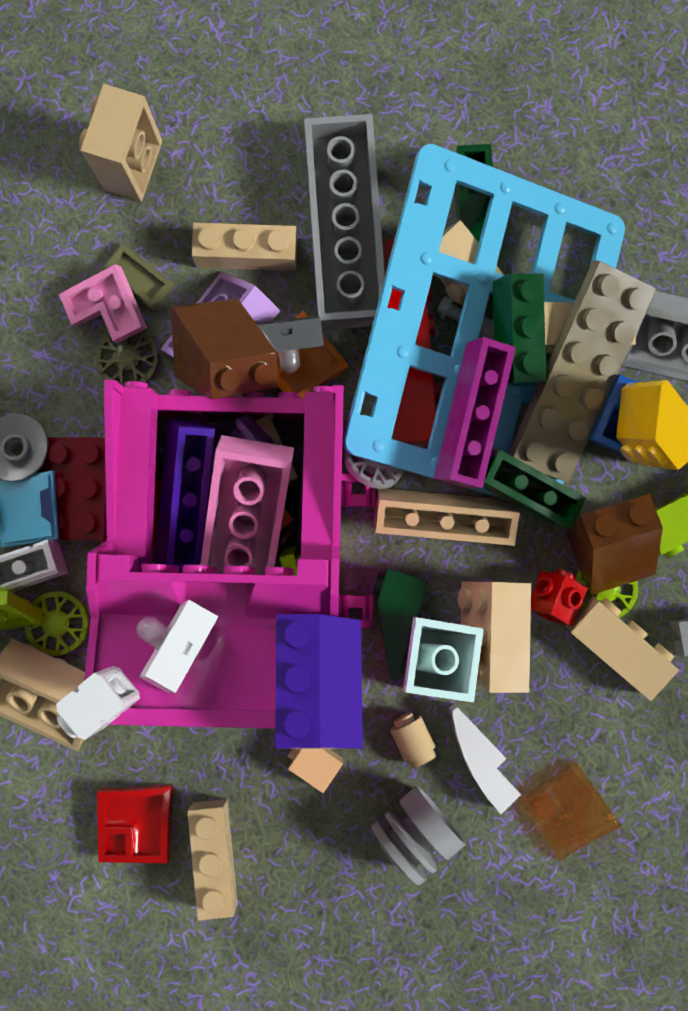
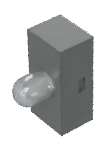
(290, 336)

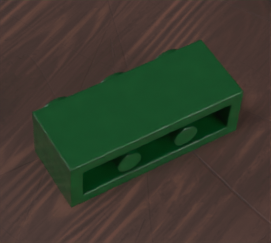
(521, 323)
(532, 490)

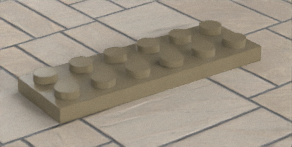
(581, 370)

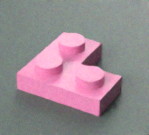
(107, 295)

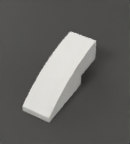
(482, 761)

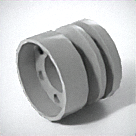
(417, 836)

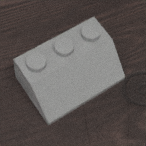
(662, 338)

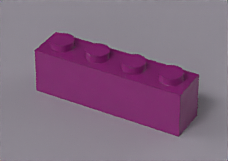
(474, 413)

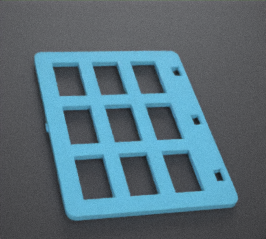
(410, 271)

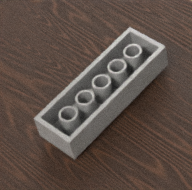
(345, 219)

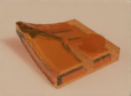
(569, 811)

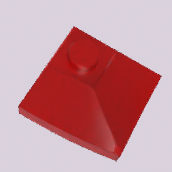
(134, 824)

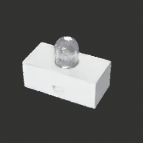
(174, 644)

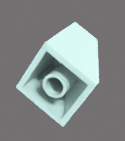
(443, 660)

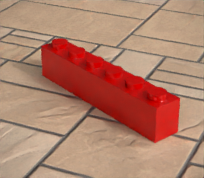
(420, 393)

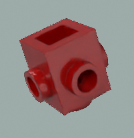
(557, 597)

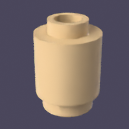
(413, 739)

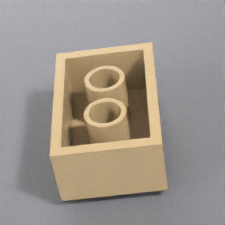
(121, 142)
(505, 617)

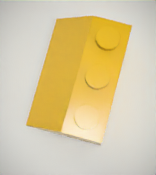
(653, 425)

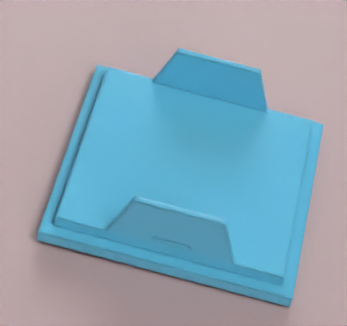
(28, 510)

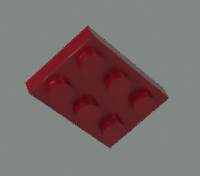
(79, 486)

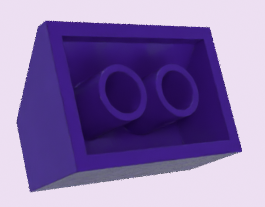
(318, 682)

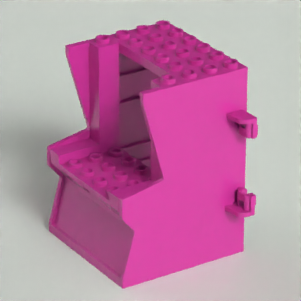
(236, 667)

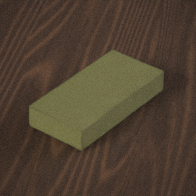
(144, 280)

